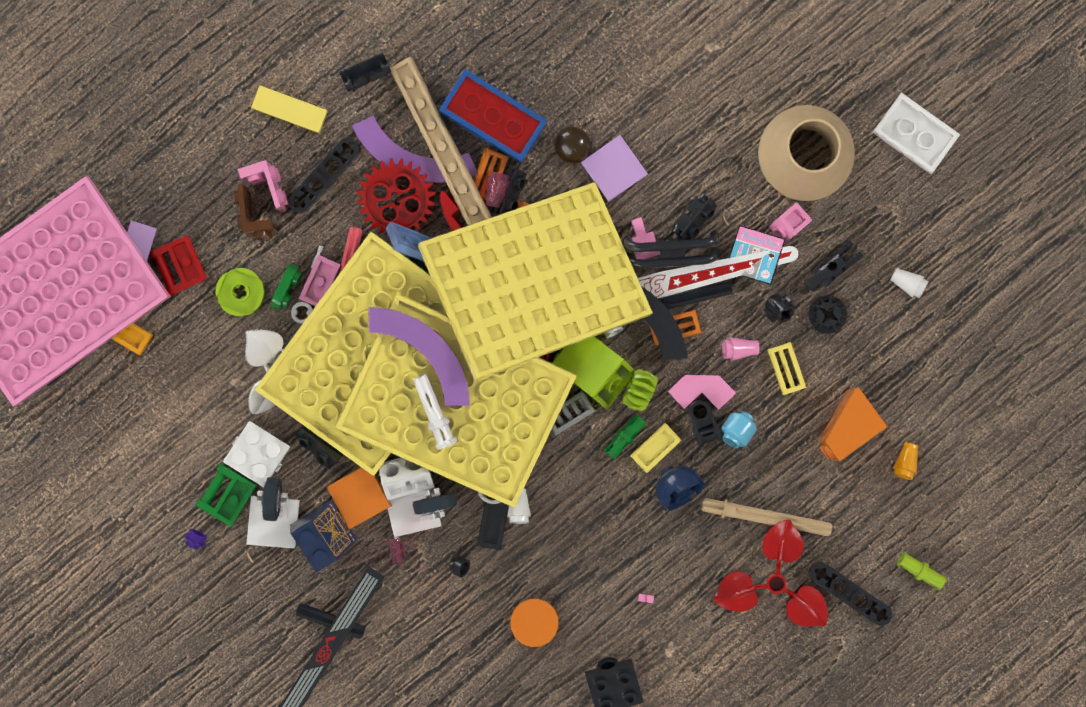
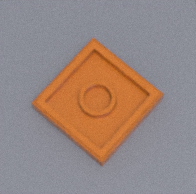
(359, 497)

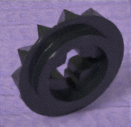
(816, 315)

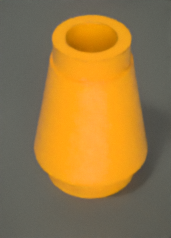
(906, 463)

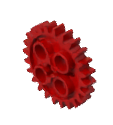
(387, 177)

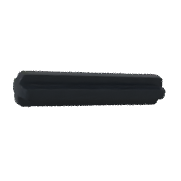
(697, 295)
(325, 619)

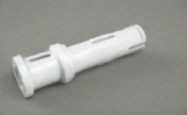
(434, 413)

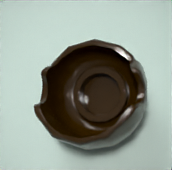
(572, 144)

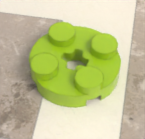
(246, 304)

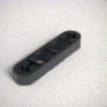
(321, 173)
(850, 593)

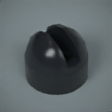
(460, 566)

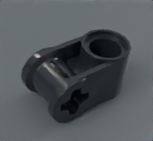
(704, 424)

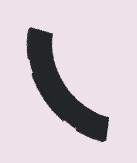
(665, 329)

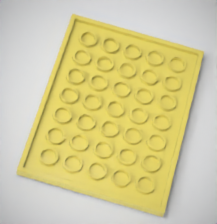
(332, 345)
(495, 434)

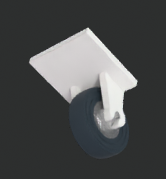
(419, 511)
(271, 516)

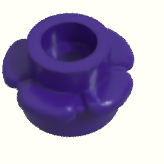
(195, 539)

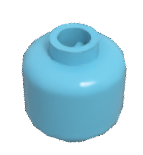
(738, 429)

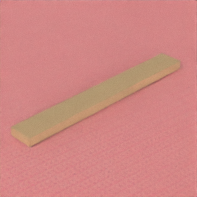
(440, 141)

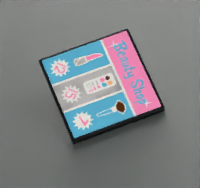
(753, 241)

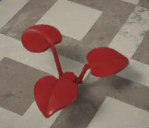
(786, 545)

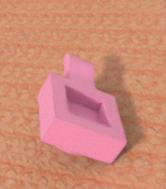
(642, 236)

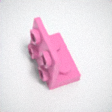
(256, 175)

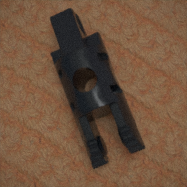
(824, 276)

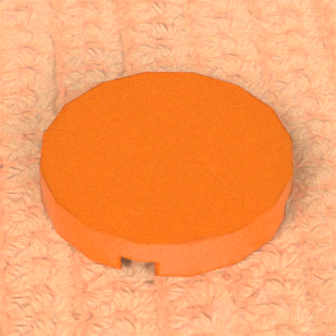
(534, 622)

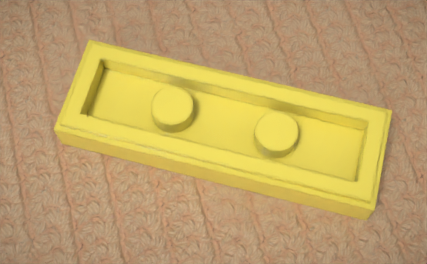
(289, 109)

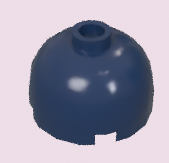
(677, 486)

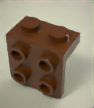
(258, 229)

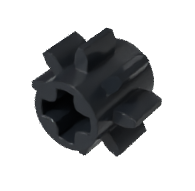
(779, 308)

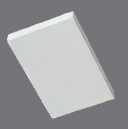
(916, 133)

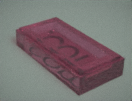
(397, 549)

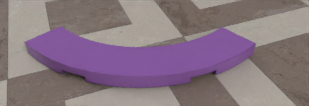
(384, 148)
(430, 345)

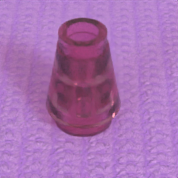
(496, 188)

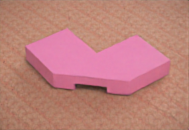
(711, 386)

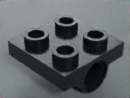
(614, 684)

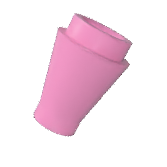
(739, 348)

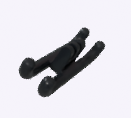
(673, 252)

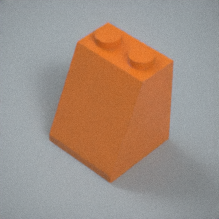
(850, 426)

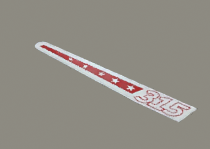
(695, 276)

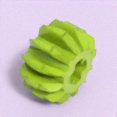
(640, 390)

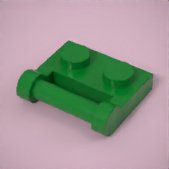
(233, 498)

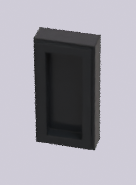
(492, 525)

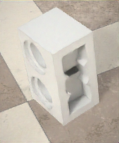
(403, 478)

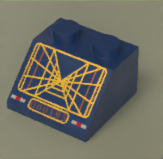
(322, 535)

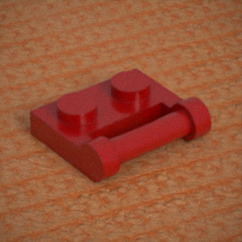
(185, 261)

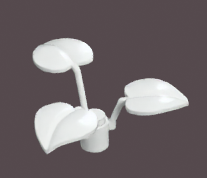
(261, 349)

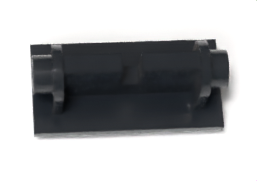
(365, 72)
(517, 182)
(702, 210)

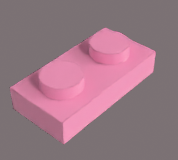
(319, 280)

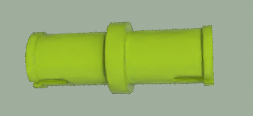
(921, 571)

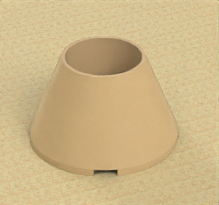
(788, 176)

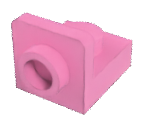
(790, 222)

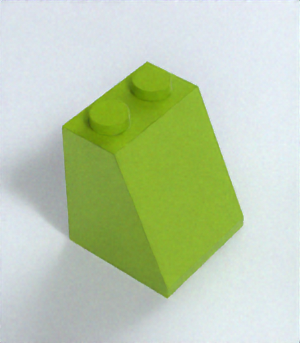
(598, 369)

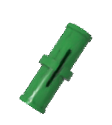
(624, 436)

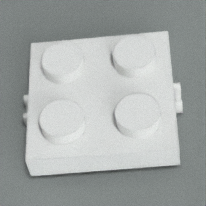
(256, 454)

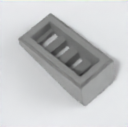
(581, 397)

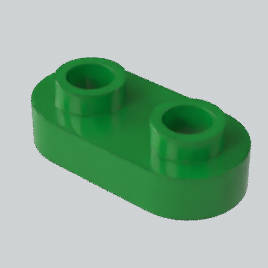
(290, 278)

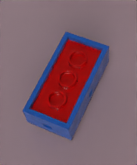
(493, 116)

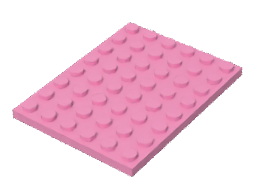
(67, 288)

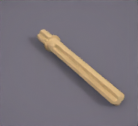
(764, 516)

